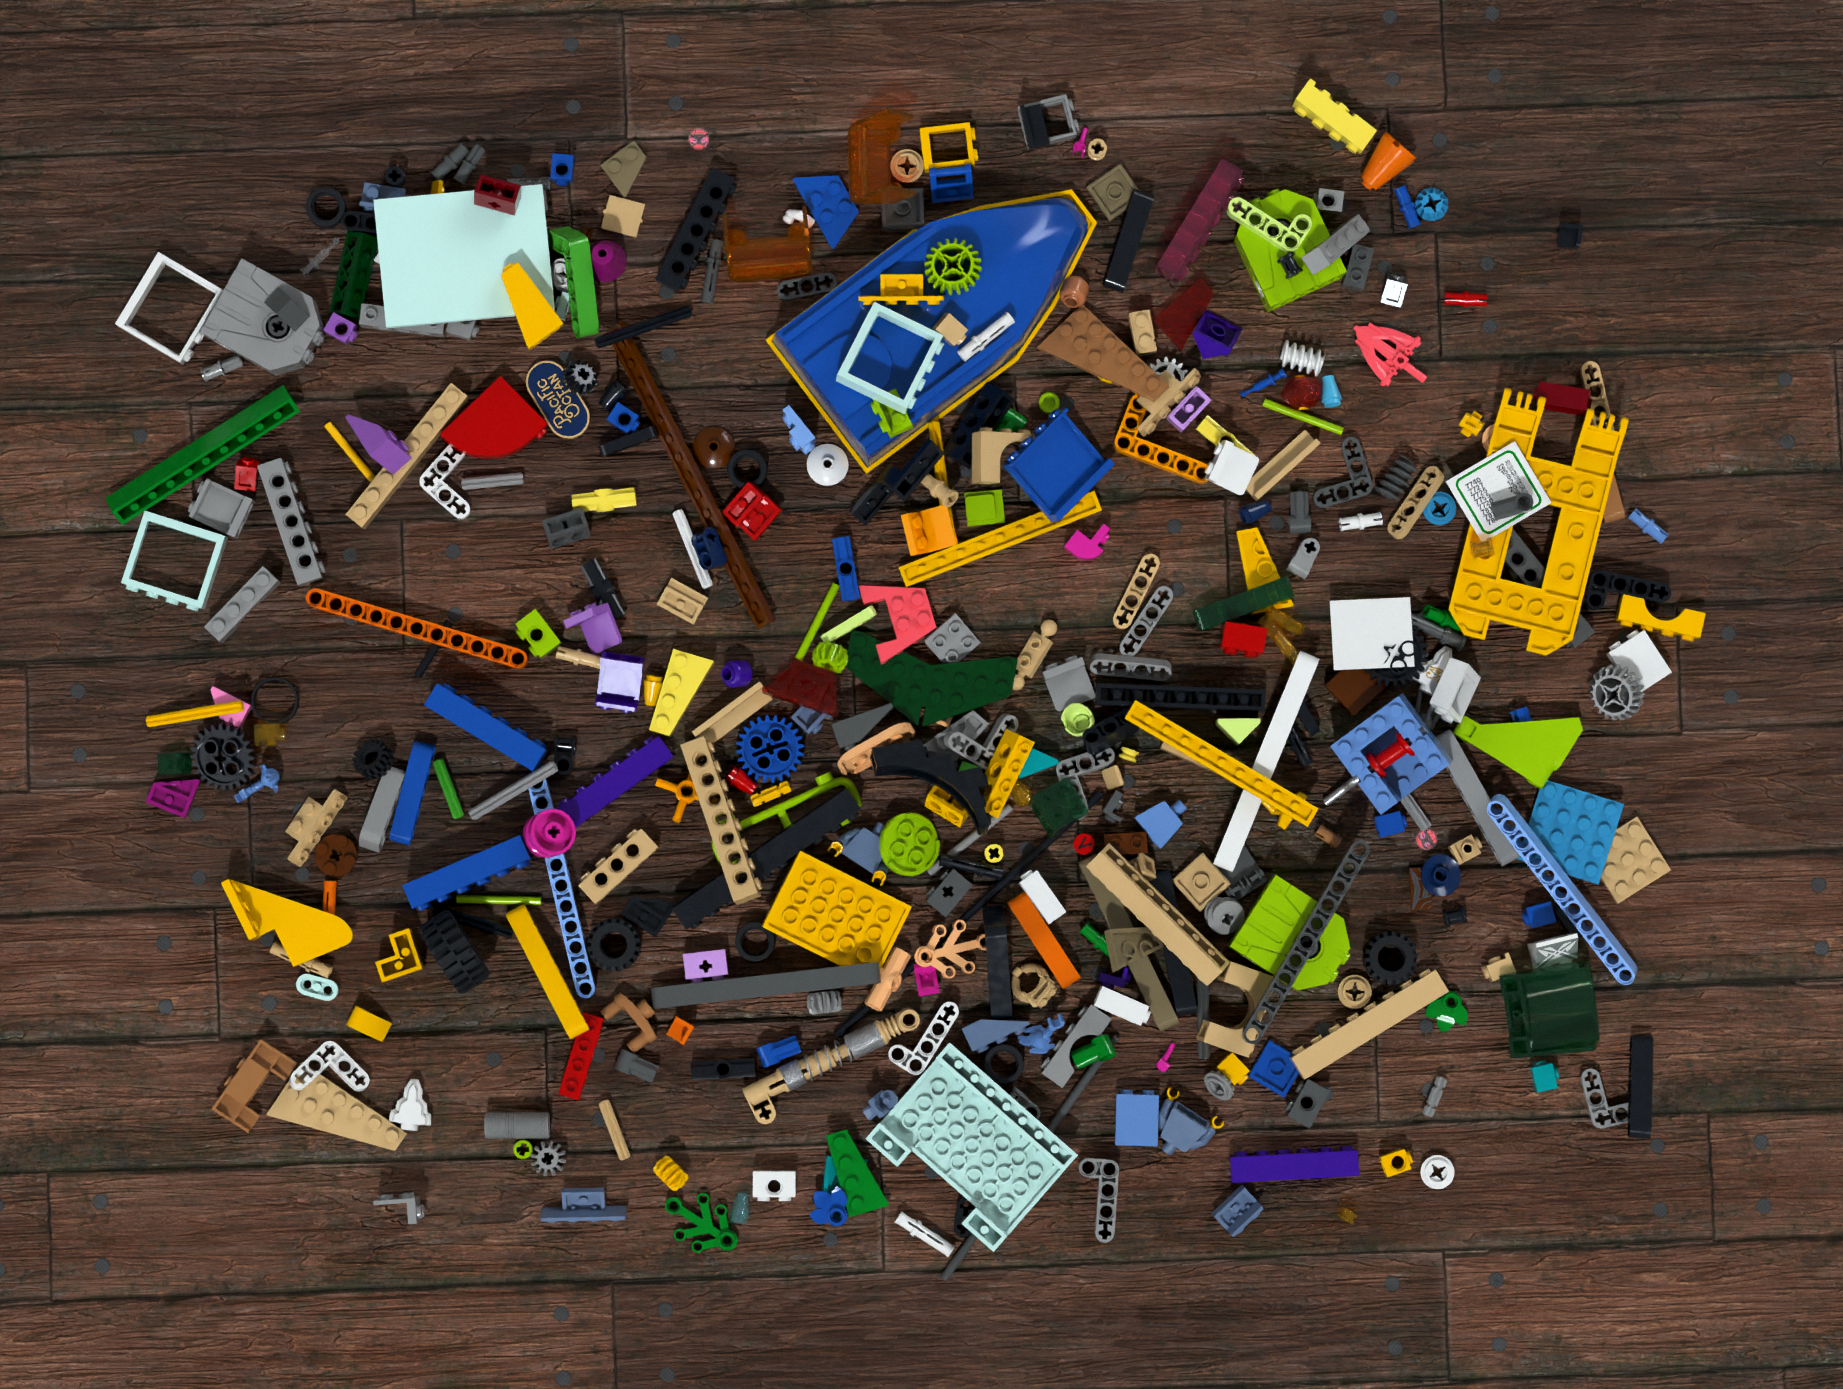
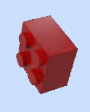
(1242, 639)

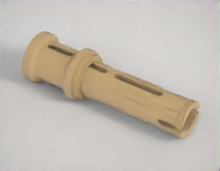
(939, 490)

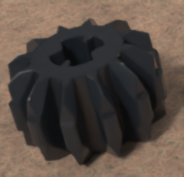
(579, 377)

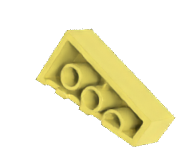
(1333, 117)
(679, 688)

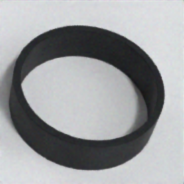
(260, 685)

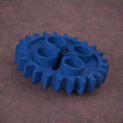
(776, 767)

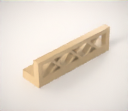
(1281, 465)
(733, 714)

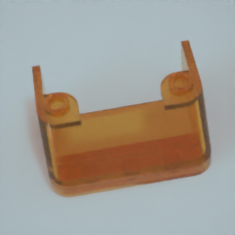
(870, 158)
(769, 256)

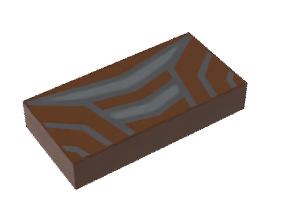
(1419, 897)

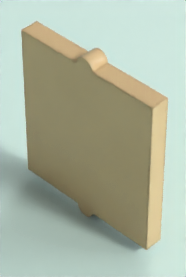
(622, 216)

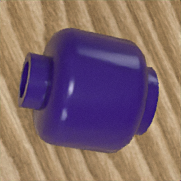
(736, 673)

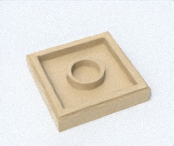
(1201, 881)

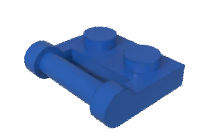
(951, 189)

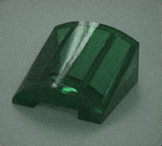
(1551, 1010)

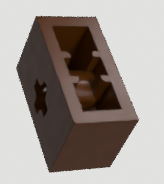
(1127, 842)

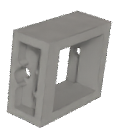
(1067, 105)

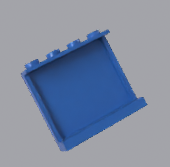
(1057, 465)

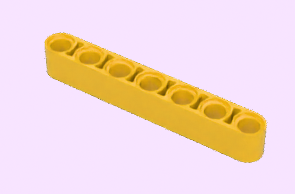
(547, 971)

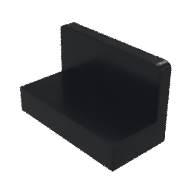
(1034, 126)

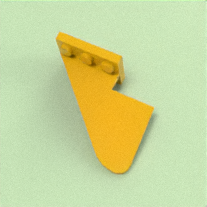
(301, 928)

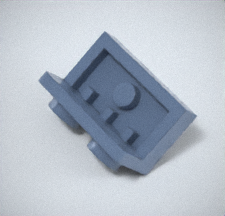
(809, 719)
(1237, 1211)

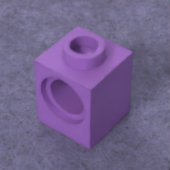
(333, 324)

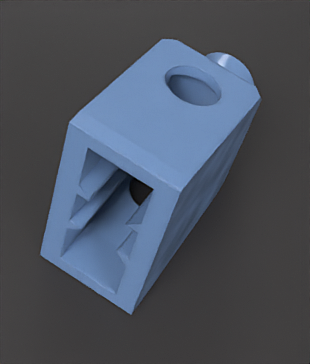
(1161, 821)

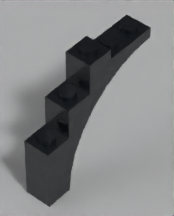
(913, 761)

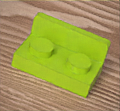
(892, 420)

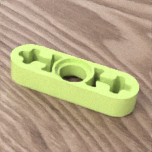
(849, 625)

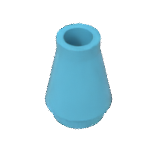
(1330, 392)

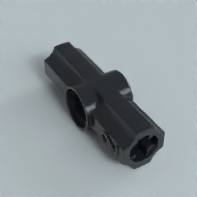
(602, 587)
(737, 1068)

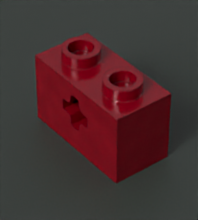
(497, 195)

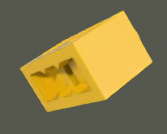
(946, 806)

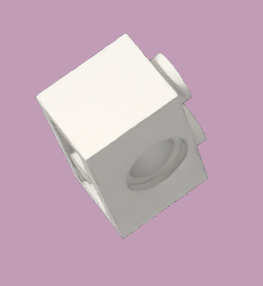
(786, 1179)

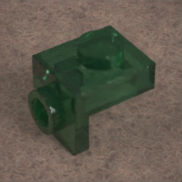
(174, 763)

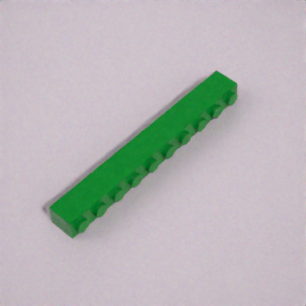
(202, 455)

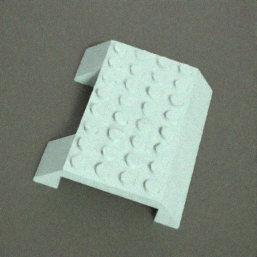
(975, 1142)

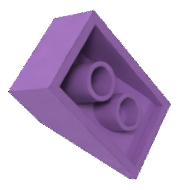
(380, 444)

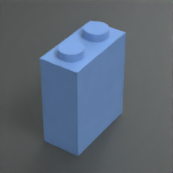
(1136, 1118)

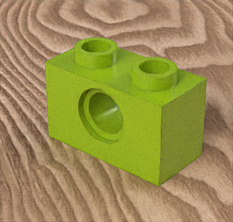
(533, 622)

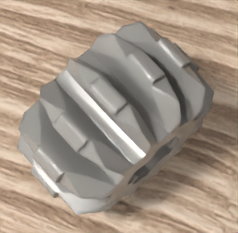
(824, 1002)
(541, 1154)

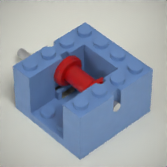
(1392, 741)

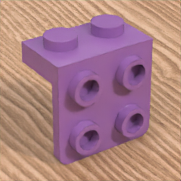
(597, 626)

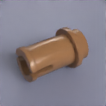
(1328, 836)

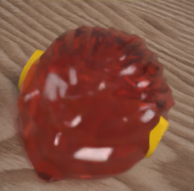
(1302, 392)

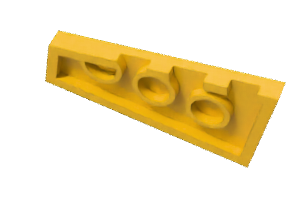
(1257, 563)

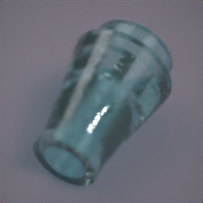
(740, 1209)

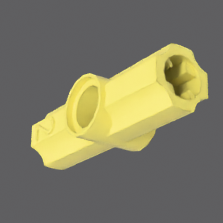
(1214, 433)
(604, 500)

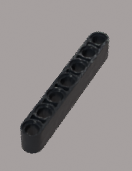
(1178, 973)

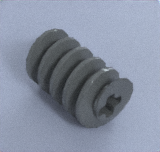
(1397, 478)

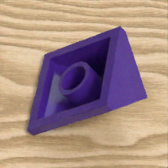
(1215, 335)

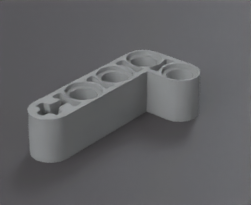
(381, 810)
(1103, 1200)

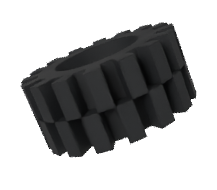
(366, 753)

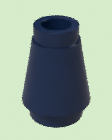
(1252, 512)

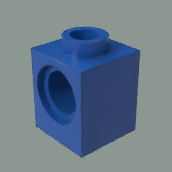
(562, 160)
(615, 415)
(1390, 824)
(1538, 915)

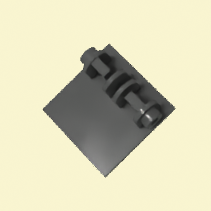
(1245, 876)

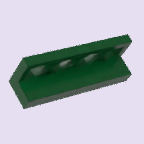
(357, 274)

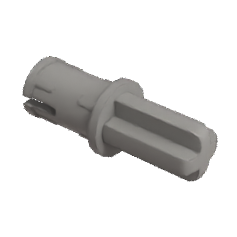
(221, 367)

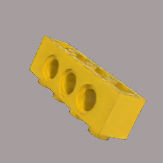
(1005, 769)

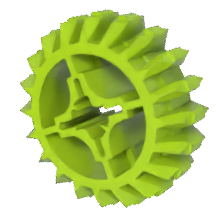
(947, 273)

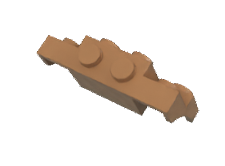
(248, 1080)

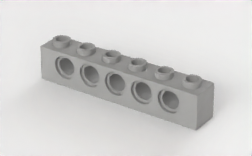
(269, 472)

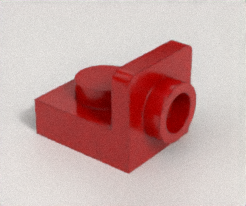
(246, 474)

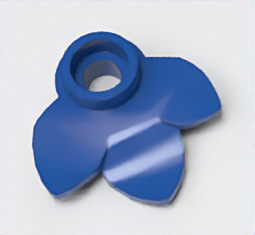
(827, 1205)

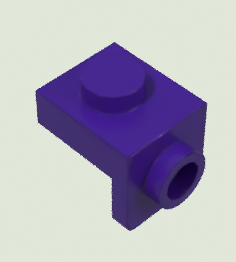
(1110, 981)

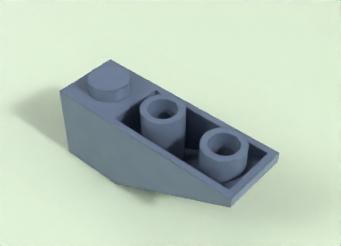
(986, 1031)

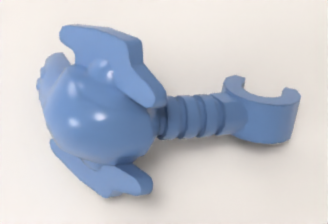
(268, 777)
(1040, 1037)

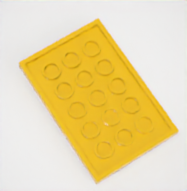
(835, 914)

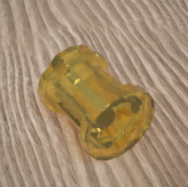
(1481, 548)

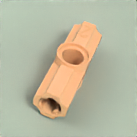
(890, 979)

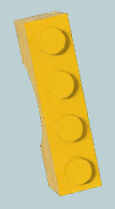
(1633, 611)

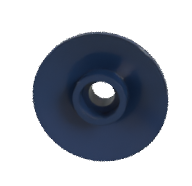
(1448, 871)

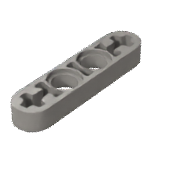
(1148, 623)
(1130, 669)

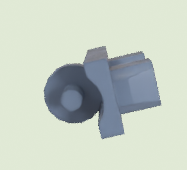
(881, 1104)

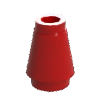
(740, 780)

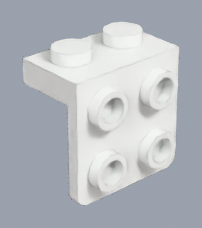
(1231, 467)

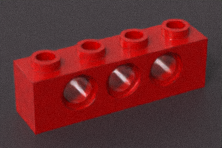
(581, 1058)

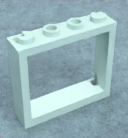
(874, 392)
(174, 598)

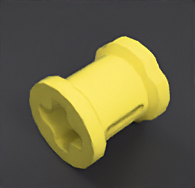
(992, 847)

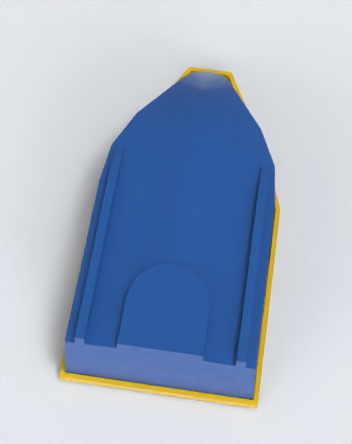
(1025, 258)

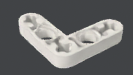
(440, 485)
(333, 1062)

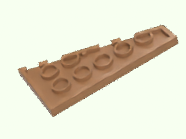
(1097, 350)

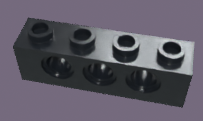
(984, 413)

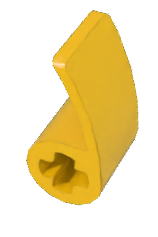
(368, 1023)

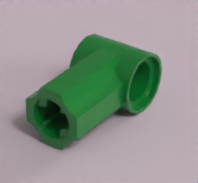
(1013, 421)
(1099, 1050)

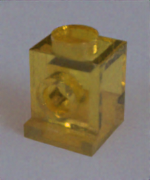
(269, 734)

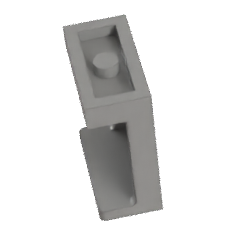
(221, 508)

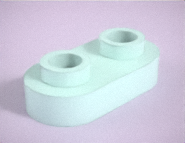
(317, 987)

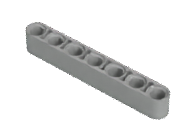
(1476, 798)

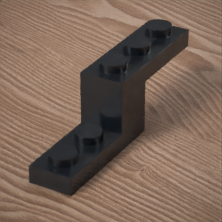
(897, 482)

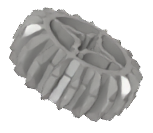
(1604, 689)

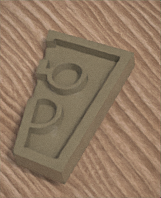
(1129, 945)

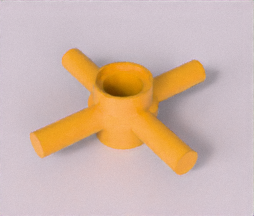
(683, 800)

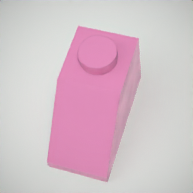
(237, 719)

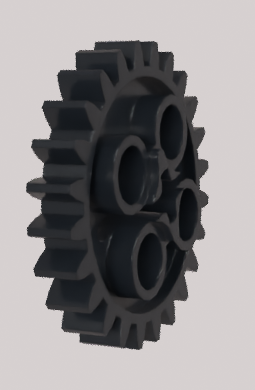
(1395, 678)
(206, 755)

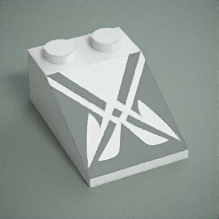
(1553, 950)

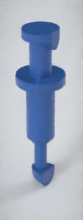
(1265, 382)

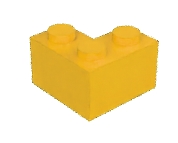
(406, 958)

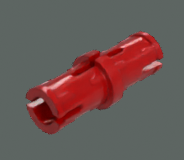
(1465, 299)

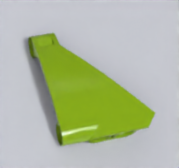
(1527, 746)

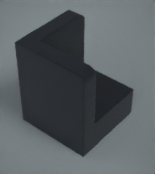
(1569, 236)

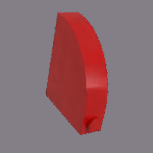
(495, 424)

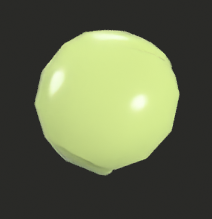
(1077, 719)

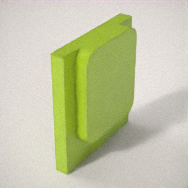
(984, 508)

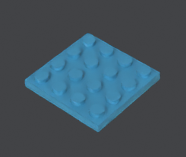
(1575, 829)

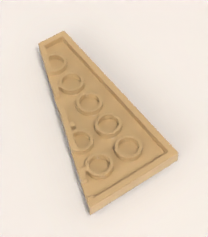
(335, 1111)

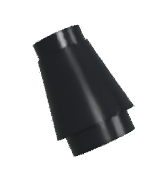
(615, 393)

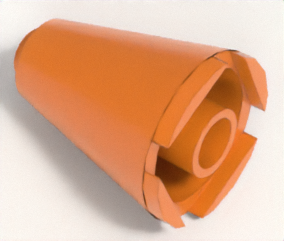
(1386, 162)

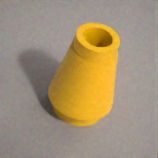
(652, 689)

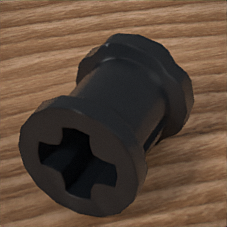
(391, 173)
(1289, 265)
(1454, 916)

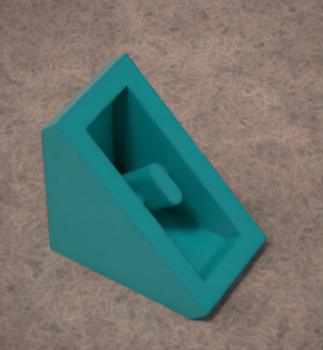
(1037, 762)

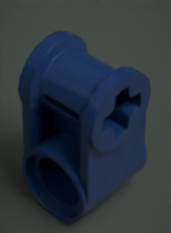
(709, 550)

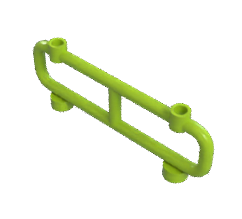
(825, 783)

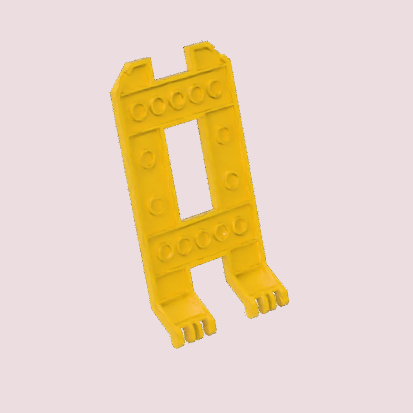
(1581, 495)

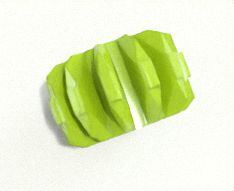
(830, 656)

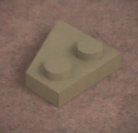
(624, 167)

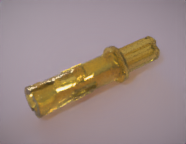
(1280, 639)

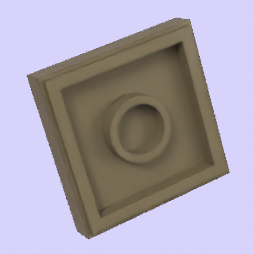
(1112, 192)

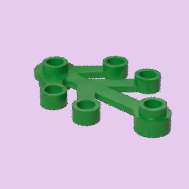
(704, 1225)

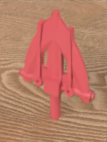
(1371, 338)

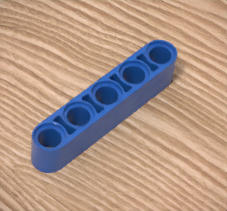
(412, 792)

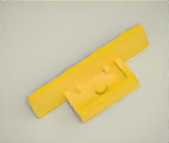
(902, 288)

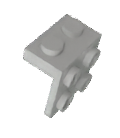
(1068, 683)
(414, 1209)

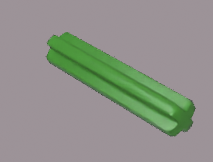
(448, 788)

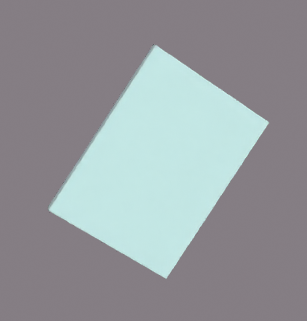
(448, 256)

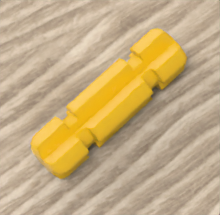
(770, 793)

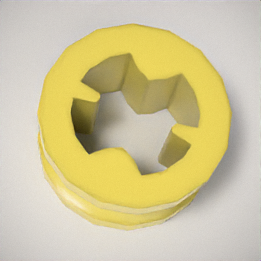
(1128, 754)

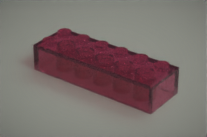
(1199, 220)

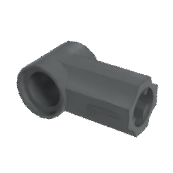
(1509, 506)
(1299, 518)
(631, 1064)

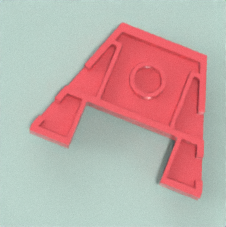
(909, 616)

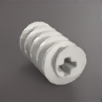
(1301, 358)

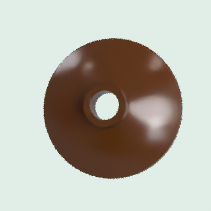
(721, 455)

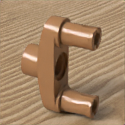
(640, 1014)

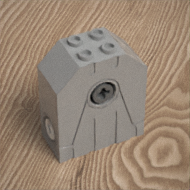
(250, 327)

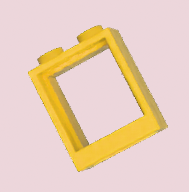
(926, 149)

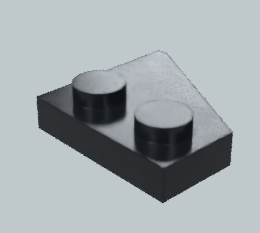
(648, 913)

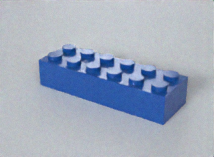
(485, 727)
(467, 872)

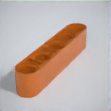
(1043, 940)

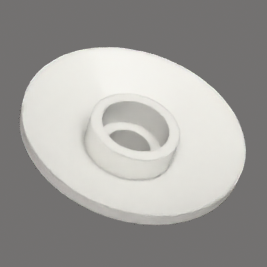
(830, 475)

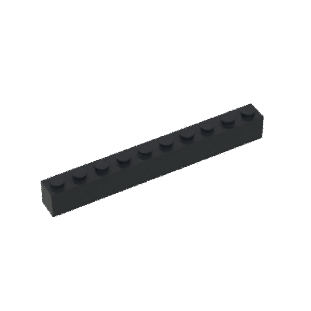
(770, 855)

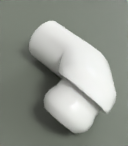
(792, 215)

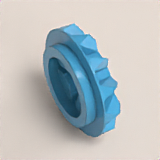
(1426, 212)
(1449, 510)

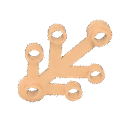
(948, 950)

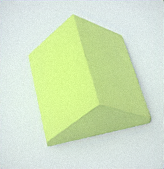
(1237, 728)

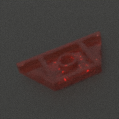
(806, 687)

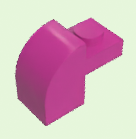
(1087, 549)

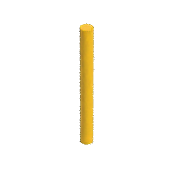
(350, 451)

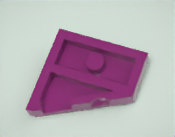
(173, 796)

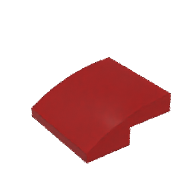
(752, 510)

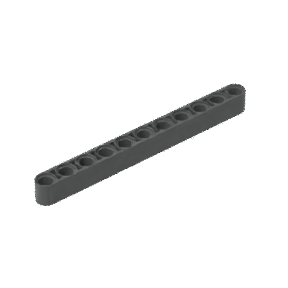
(1314, 935)
(765, 985)

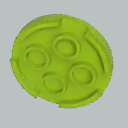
(909, 844)

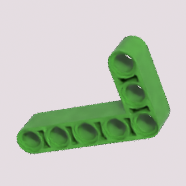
(579, 276)

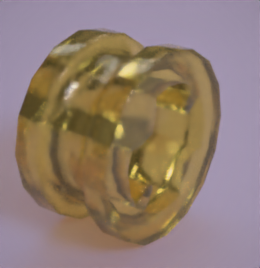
(1347, 1215)

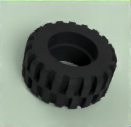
(454, 952)

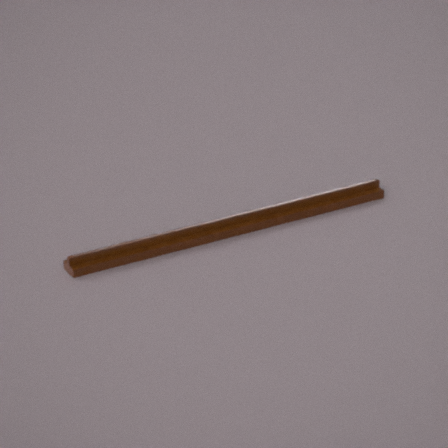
(692, 478)

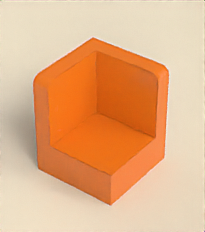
(680, 1030)

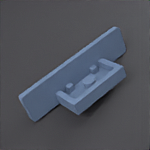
(583, 1205)

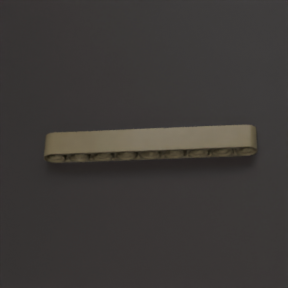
(1142, 968)

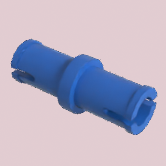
(1407, 207)

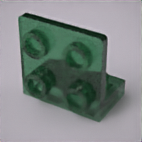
(1057, 806)

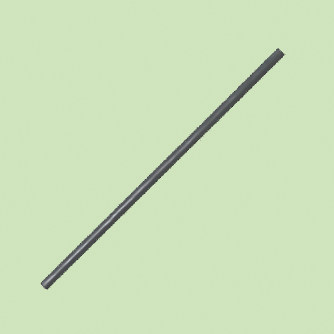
(1051, 1126)

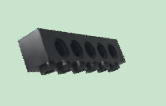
(715, 180)

